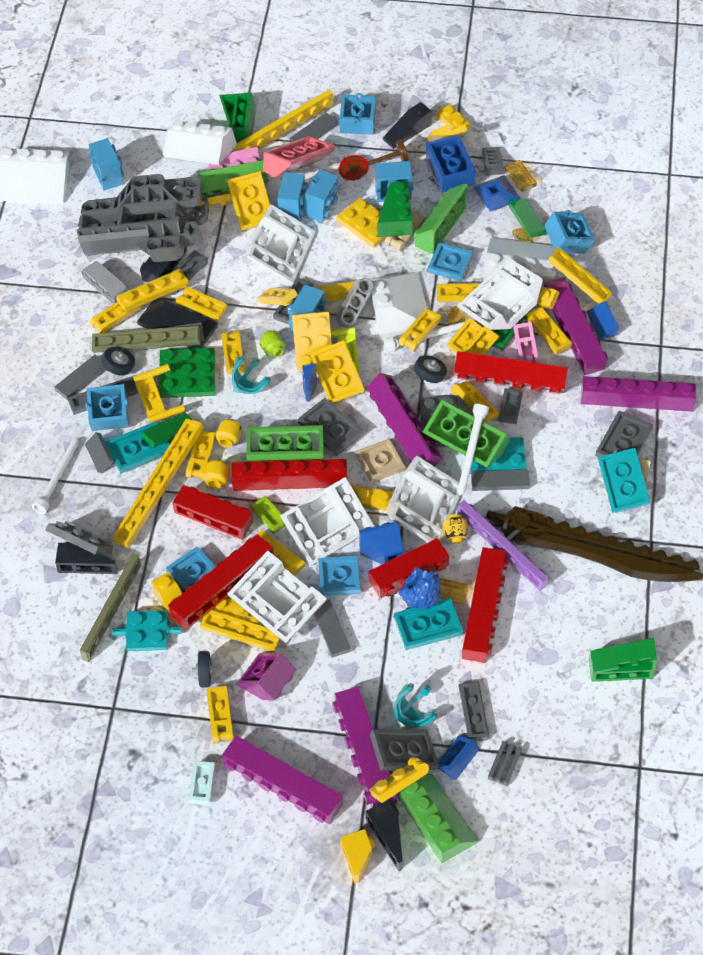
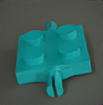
(146, 630)

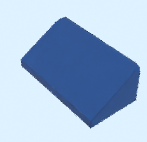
(603, 321)
(309, 377)
(457, 756)

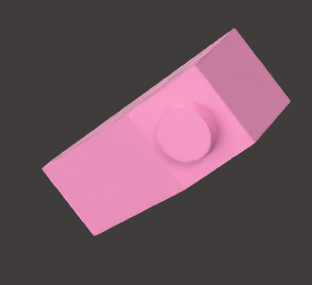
(526, 342)

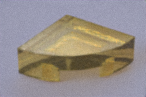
(521, 235)
(455, 316)

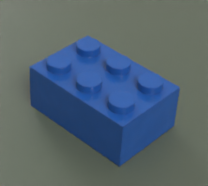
(450, 163)

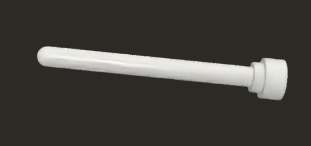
(392, 343)
(480, 412)
(42, 503)

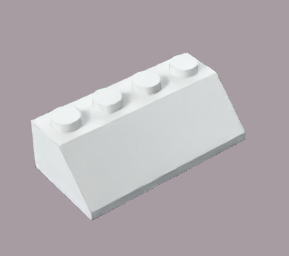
(199, 142)

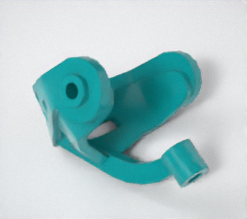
(241, 384)
(403, 707)

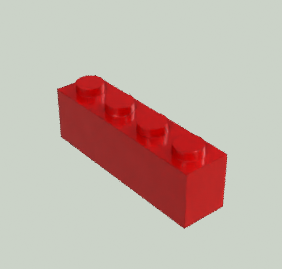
(213, 511)
(391, 575)

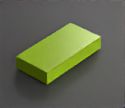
(268, 514)

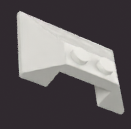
(280, 243)
(503, 296)
(397, 302)
(423, 500)
(327, 521)
(276, 597)

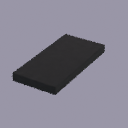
(166, 314)

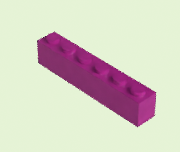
(577, 329)
(638, 393)
(402, 419)
(357, 726)
(282, 780)

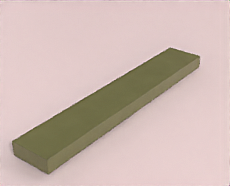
(147, 338)
(110, 608)

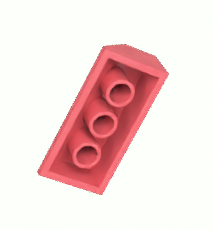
(295, 155)

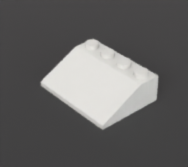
(34, 175)
(529, 255)

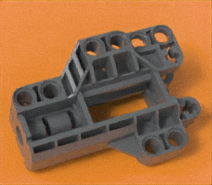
(152, 226)

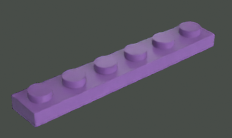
(498, 541)

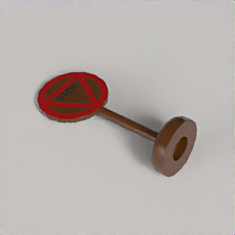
(356, 166)

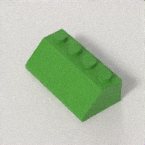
(216, 180)
(442, 219)
(454, 430)
(284, 443)
(436, 817)

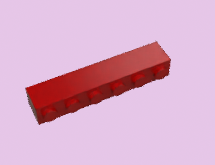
(510, 371)
(287, 474)
(216, 584)
(483, 605)

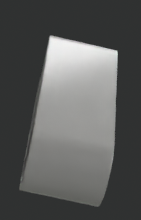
(103, 281)
(347, 306)

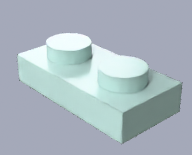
(201, 782)

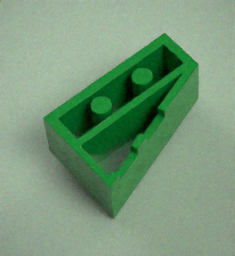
(239, 113)
(396, 212)
(624, 661)

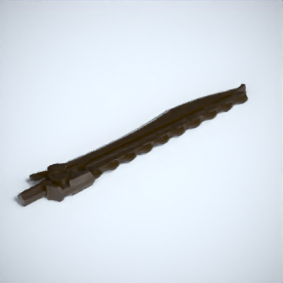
(636, 562)

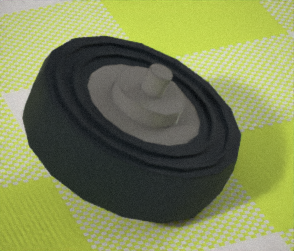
(118, 361)
(430, 369)
(204, 669)

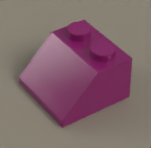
(267, 675)

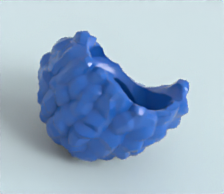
(421, 589)

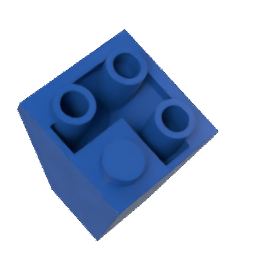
(496, 193)
(381, 542)

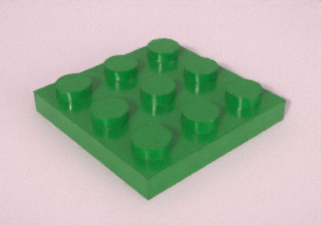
(189, 374)

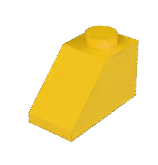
(165, 590)
(357, 852)

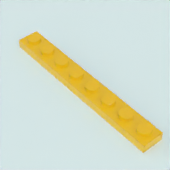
(288, 122)
(157, 483)

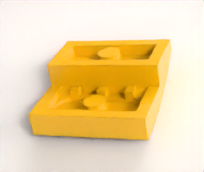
(444, 132)
(472, 338)

